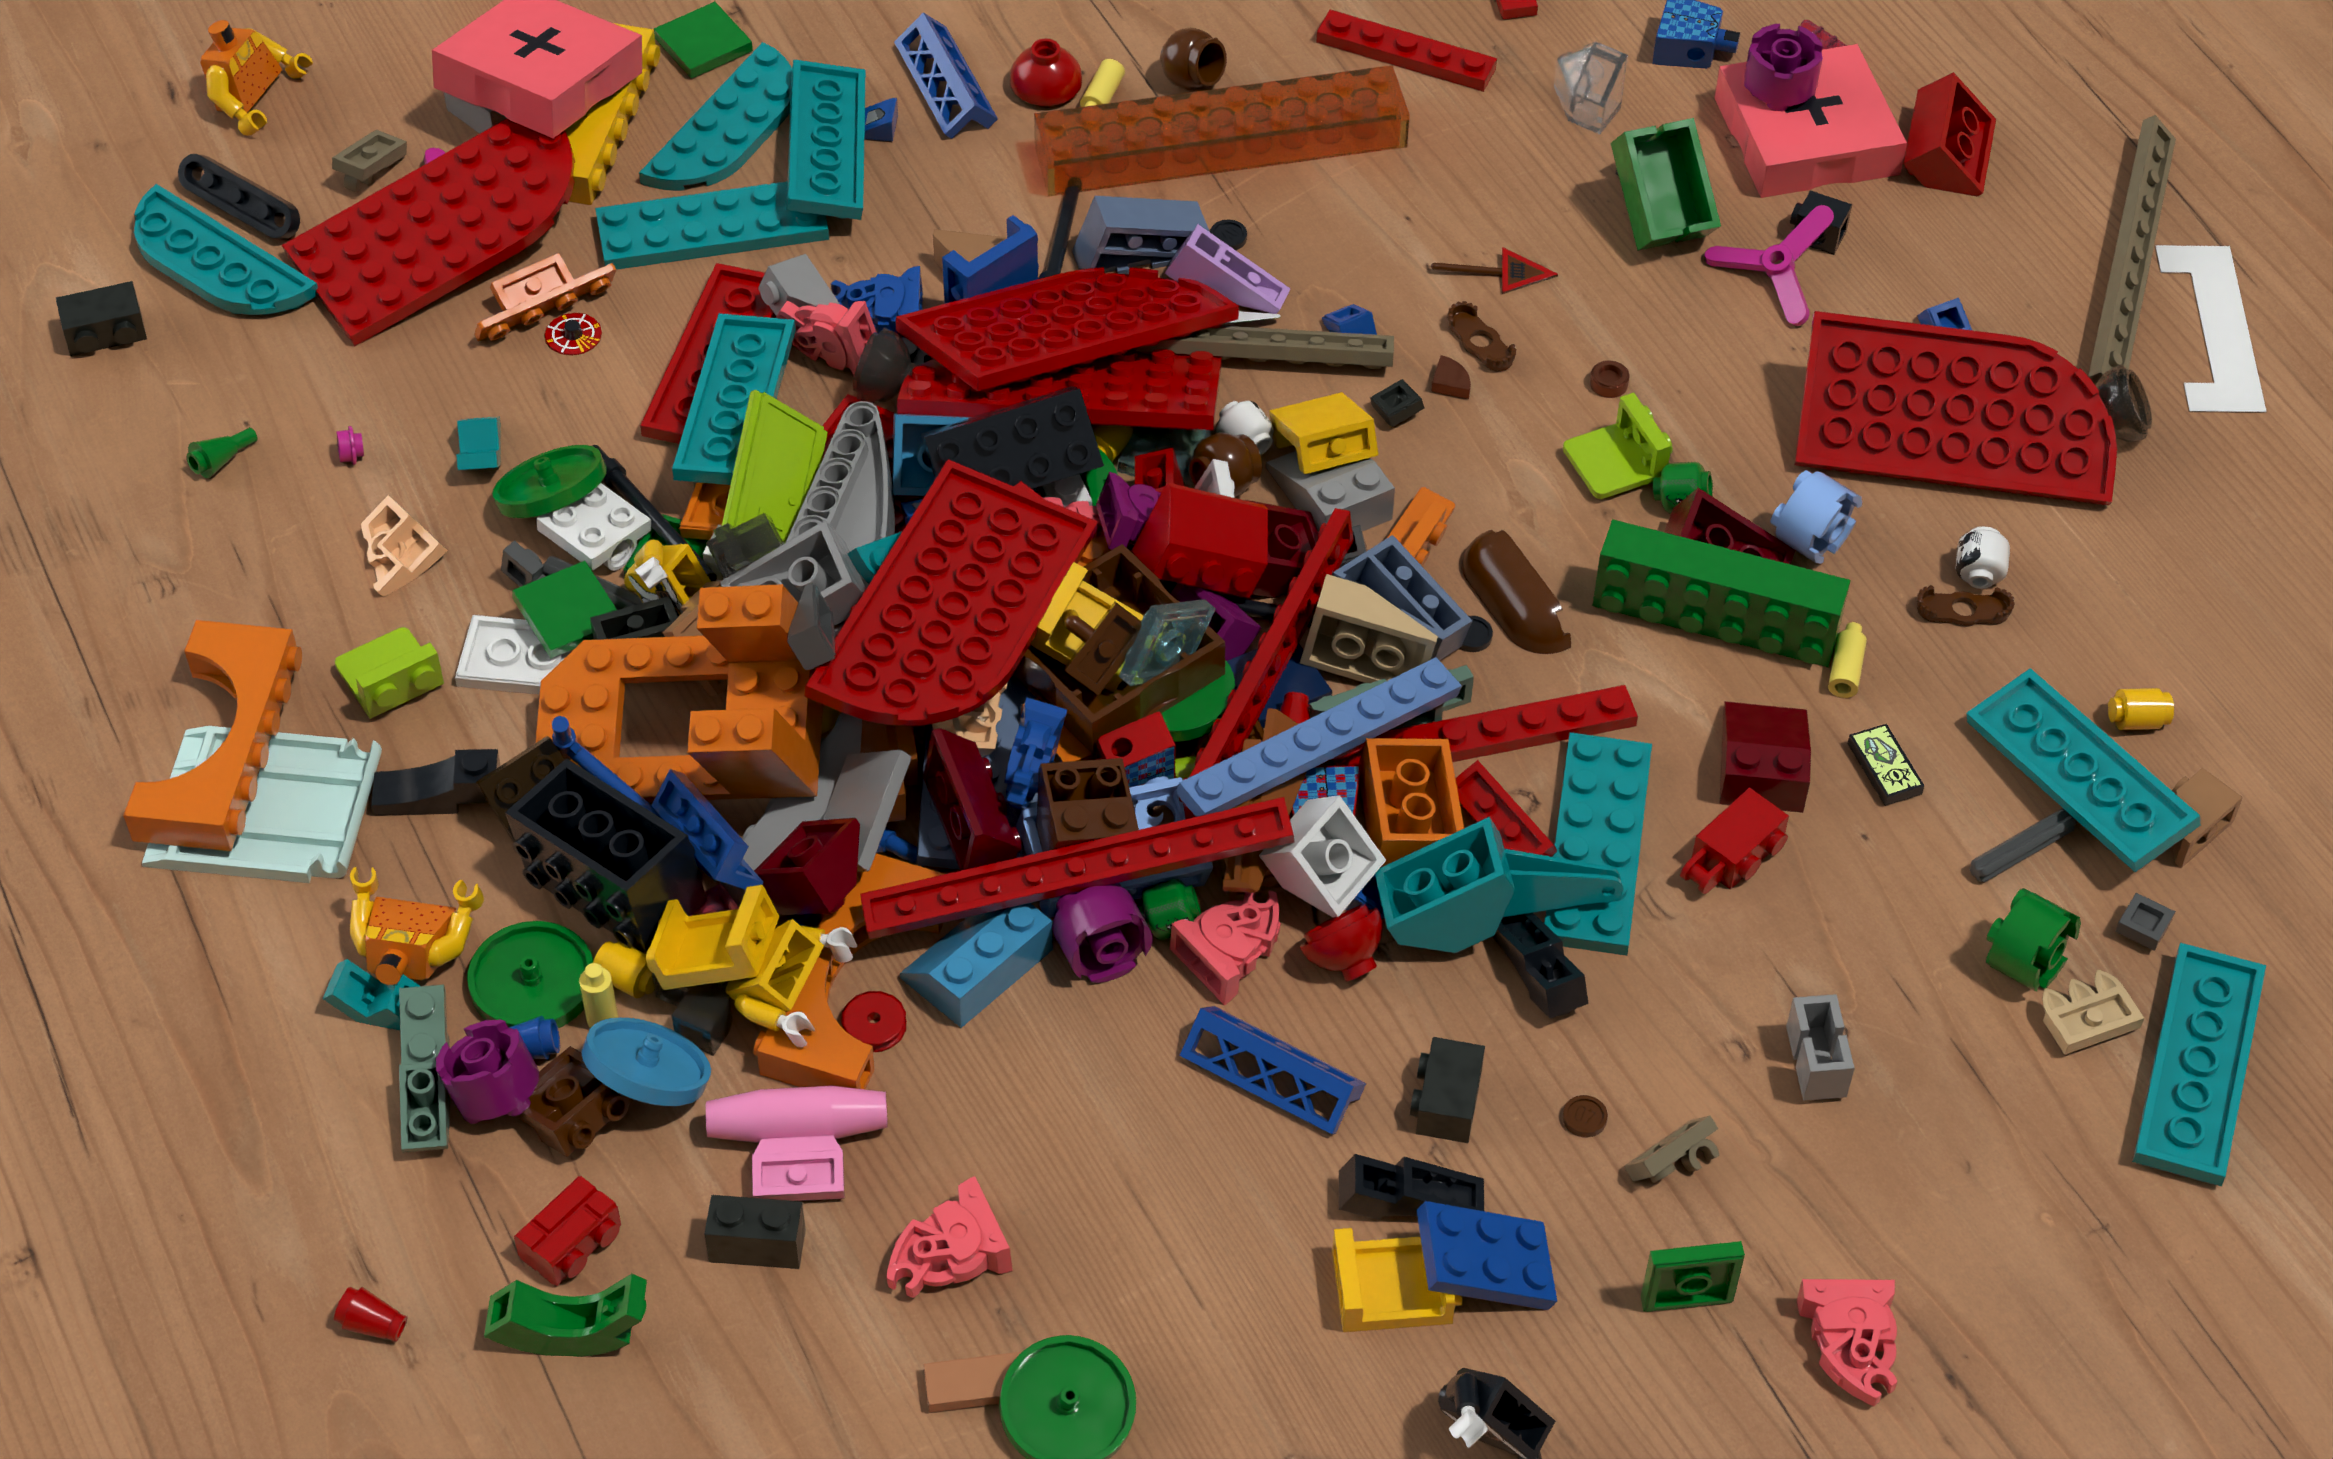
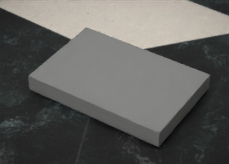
(868, 793)

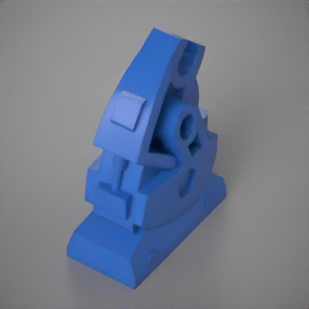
(885, 296)
(1033, 745)

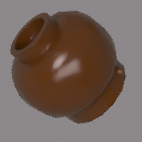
(1193, 59)
(1237, 450)

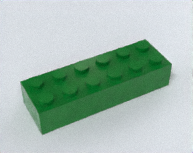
(1720, 593)

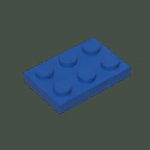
(1486, 1255)

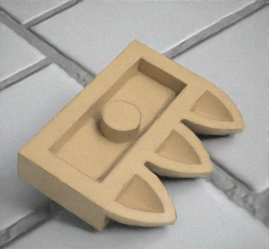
(2090, 1015)

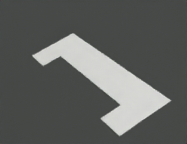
(2224, 328)

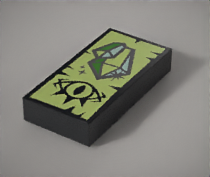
(1885, 764)

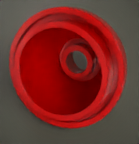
(1046, 74)
(1345, 942)

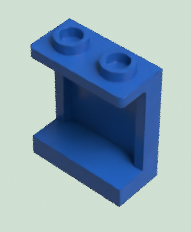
(1000, 267)

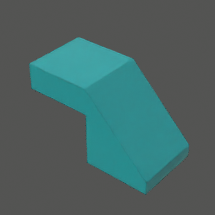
(479, 443)
(365, 997)

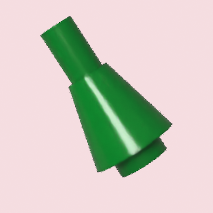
(210, 455)

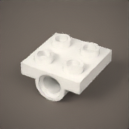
(597, 528)

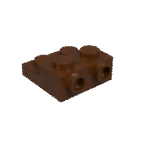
(571, 1104)

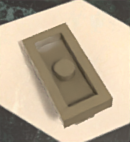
(368, 157)
(1683, 1143)

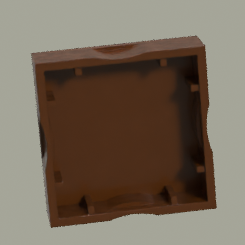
(1093, 715)

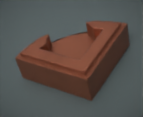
(1451, 378)

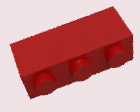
(1950, 138)
(1205, 540)

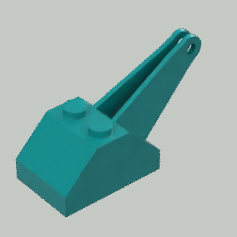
(1468, 882)

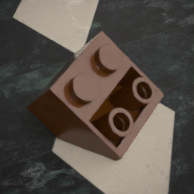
(1083, 802)

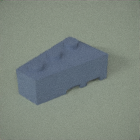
(1134, 232)
(1409, 587)

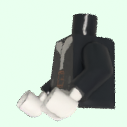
(1495, 1413)

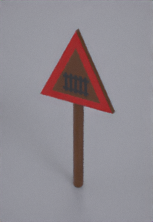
(1515, 271)

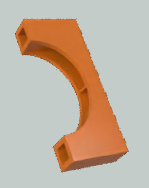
(210, 801)
(831, 1052)

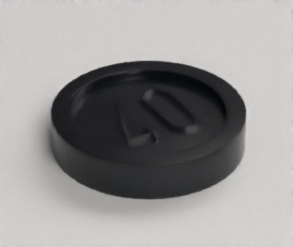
(1230, 232)
(1478, 636)

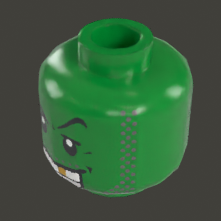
(1679, 481)
(1166, 904)

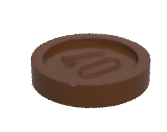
(1585, 1116)

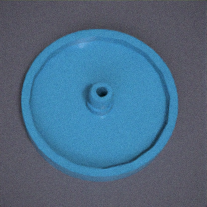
(646, 1061)

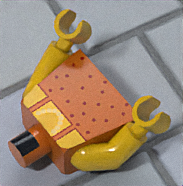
(241, 69)
(408, 935)

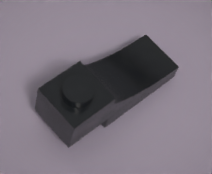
(434, 787)
(1540, 961)
(1386, 1189)

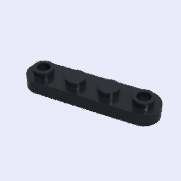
(239, 196)

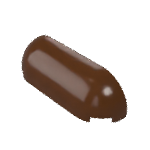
(1514, 593)

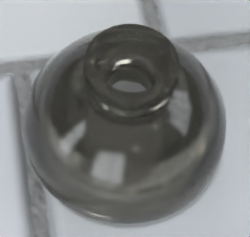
(882, 367)
(2125, 403)

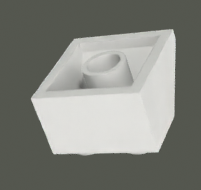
(1329, 856)

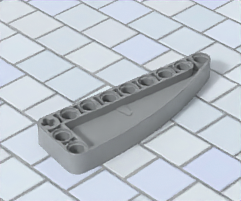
(852, 484)

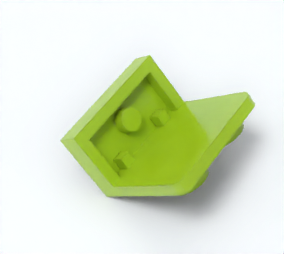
(1622, 453)
(390, 671)

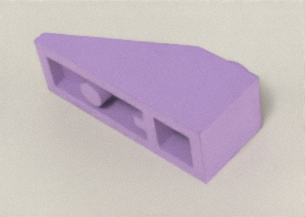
(1226, 271)

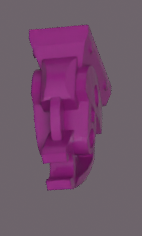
(1124, 509)

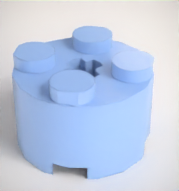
(1816, 515)

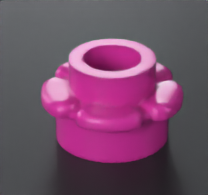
(349, 445)

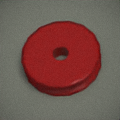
(880, 1007)

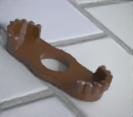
(1466, 324)
(1988, 608)

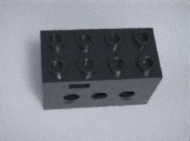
(1021, 442)

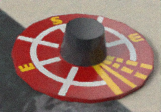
(573, 334)

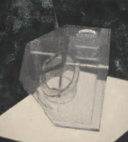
(1591, 85)

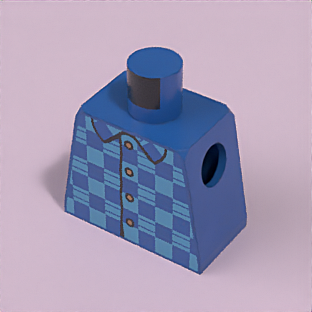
(1691, 34)

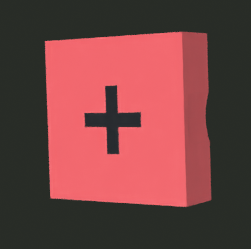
(537, 62)
(1829, 139)

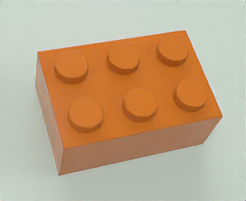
(1408, 794)

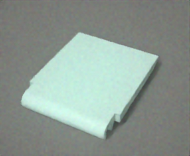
(302, 812)

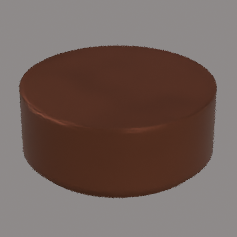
(1609, 379)

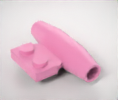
(797, 1135)

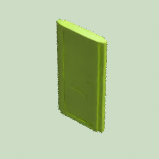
(773, 463)

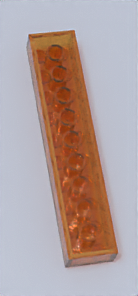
(1221, 130)

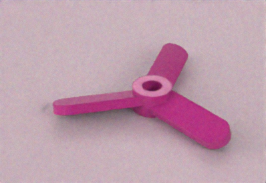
(1782, 274)

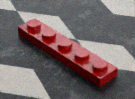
(1406, 50)

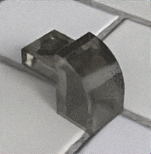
(744, 544)
(701, 1013)

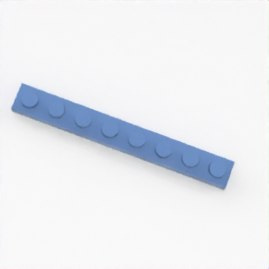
(1318, 739)

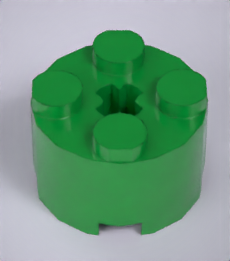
(2032, 940)

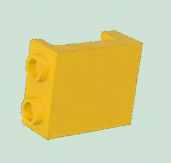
(1325, 432)
(1091, 607)
(712, 944)
(1386, 1285)

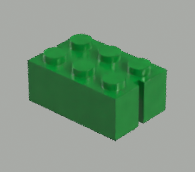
(1665, 184)

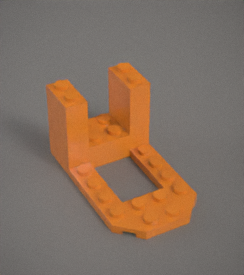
(753, 749)

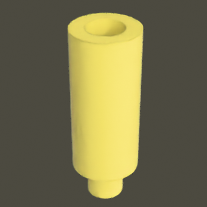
(1103, 83)
(1847, 661)
(597, 994)

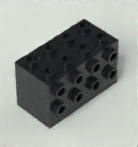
(604, 854)

